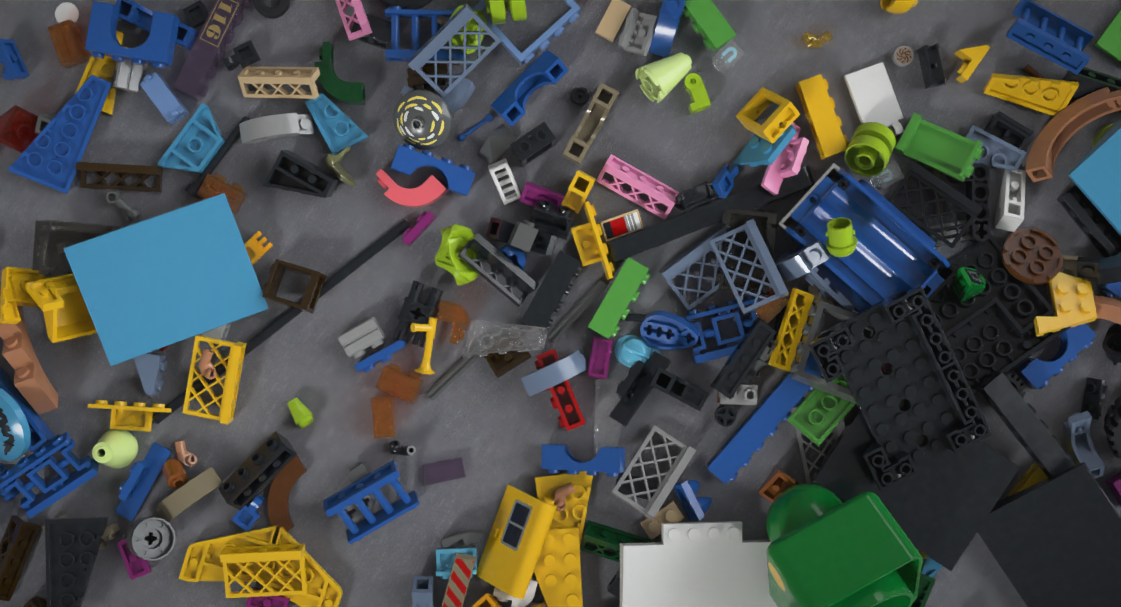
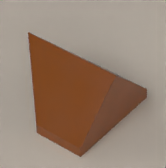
(775, 484)

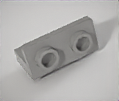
(638, 32)

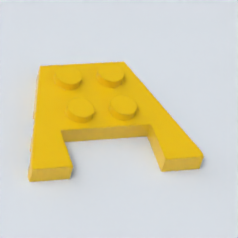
(14, 292)
(1072, 303)

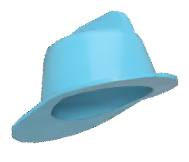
(631, 349)

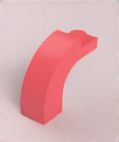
(416, 197)

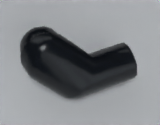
(395, 448)

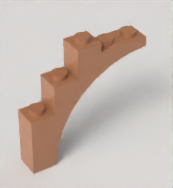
(28, 375)

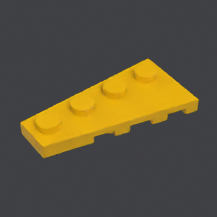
(104, 69)
(1039, 94)

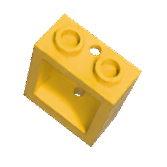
(770, 129)

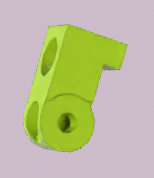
(694, 86)

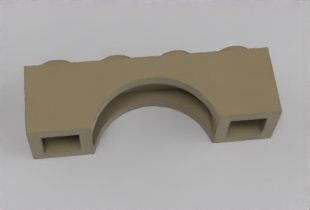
(590, 124)

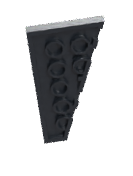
(70, 557)

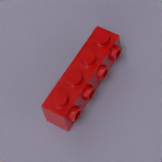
(563, 395)

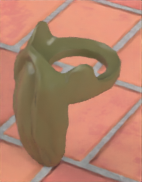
(332, 162)

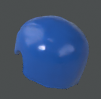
(515, 254)

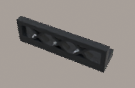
(1089, 225)
(499, 262)
(743, 358)

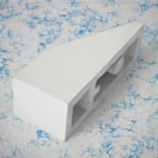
(1011, 201)

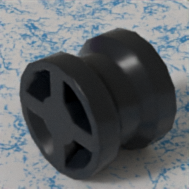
(726, 418)

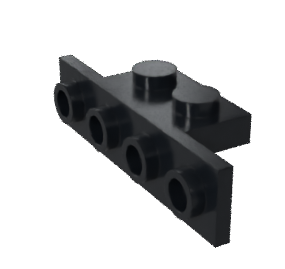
(636, 387)

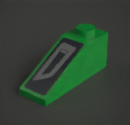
(967, 283)

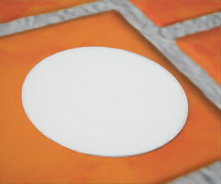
(66, 11)

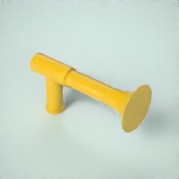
(430, 329)

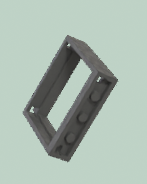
(809, 331)

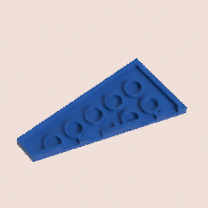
(63, 141)

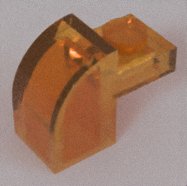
(770, 310)
(457, 315)

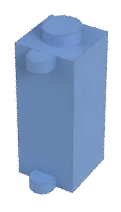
(164, 98)

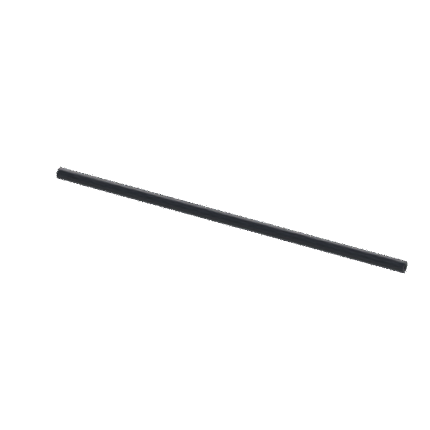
(292, 312)

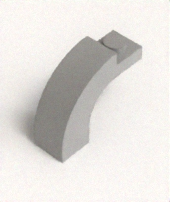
(275, 126)

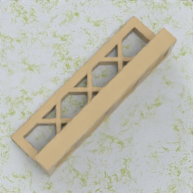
(279, 75)

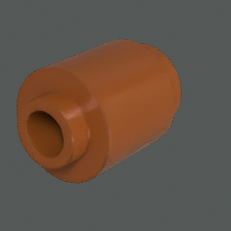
(174, 473)

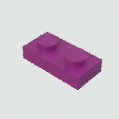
(533, 192)
(424, 222)
(135, 566)
(267, 601)

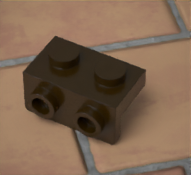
(419, 83)
(505, 362)

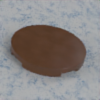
(1031, 256)

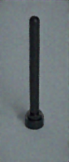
(195, 186)

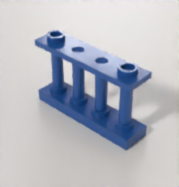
(1043, 43)
(395, 53)
(370, 485)

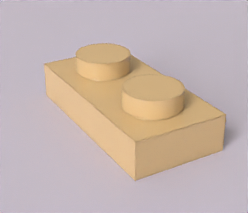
(667, 514)

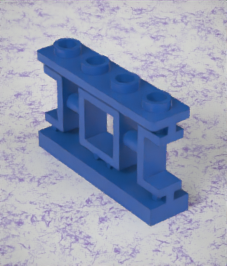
(723, 313)
(56, 487)

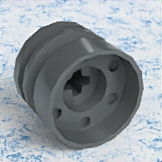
(162, 541)

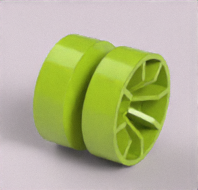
(498, 8)
(870, 149)

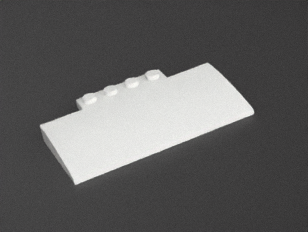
(696, 568)

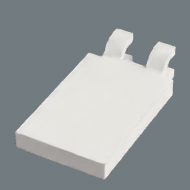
(875, 97)

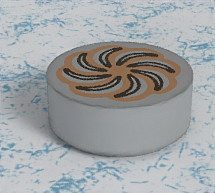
(903, 56)

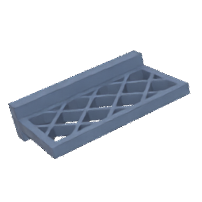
(438, 42)
(765, 259)
(686, 260)

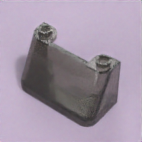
(767, 224)
(55, 235)

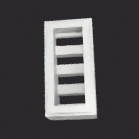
(500, 165)

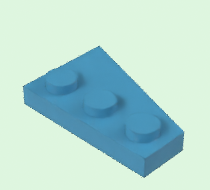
(334, 125)

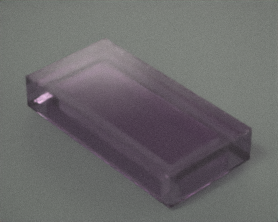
(444, 471)

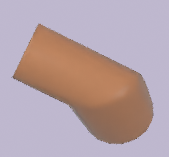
(206, 365)
(183, 455)
(560, 496)

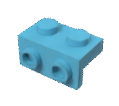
(446, 556)

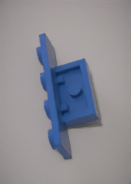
(141, 480)

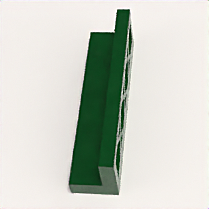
(607, 537)

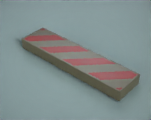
(458, 580)

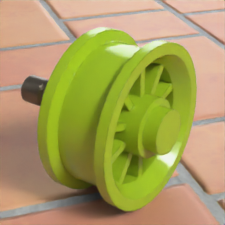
(471, 25)

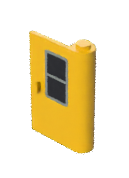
(516, 541)

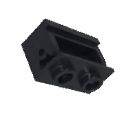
(552, 218)

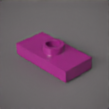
(600, 357)

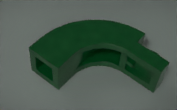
(346, 92)

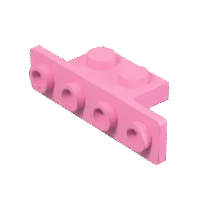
(786, 164)

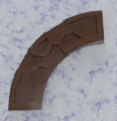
(279, 494)

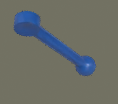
(488, 118)

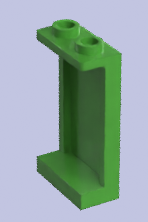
(939, 148)

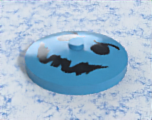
(14, 429)

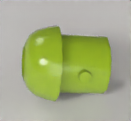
(840, 237)

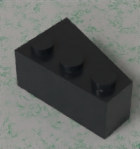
(299, 175)

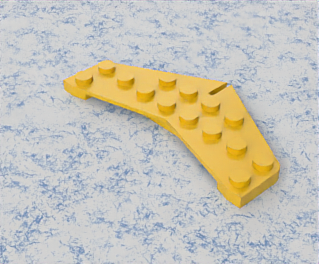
(204, 564)

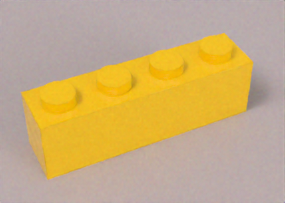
(821, 116)

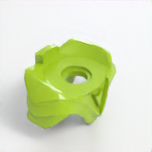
(447, 257)

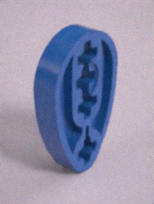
(666, 320)

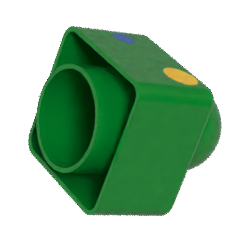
(838, 551)

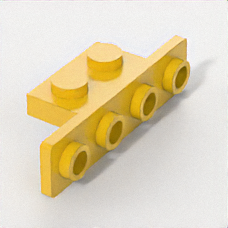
(589, 242)
(130, 417)

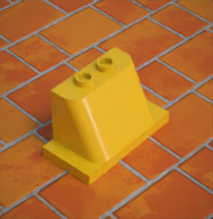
(62, 306)

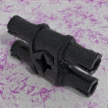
(412, 303)

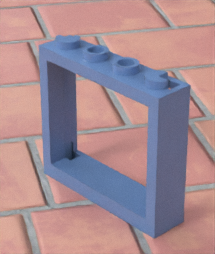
(543, 41)

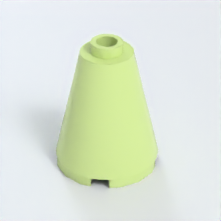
(663, 75)
(116, 448)

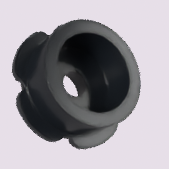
(579, 91)

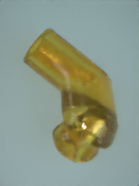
(816, 41)

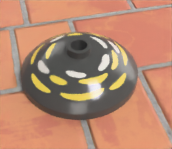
(430, 112)

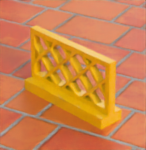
(230, 386)
(259, 555)

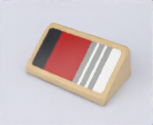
(621, 225)

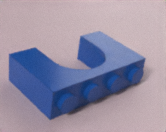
(157, 49)

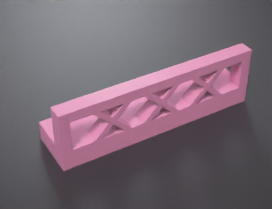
(359, 13)
(640, 183)

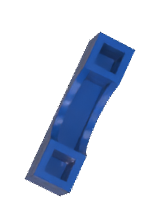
(142, 18)
(543, 71)
(457, 178)
(1037, 372)
(558, 457)

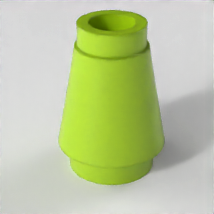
(300, 413)

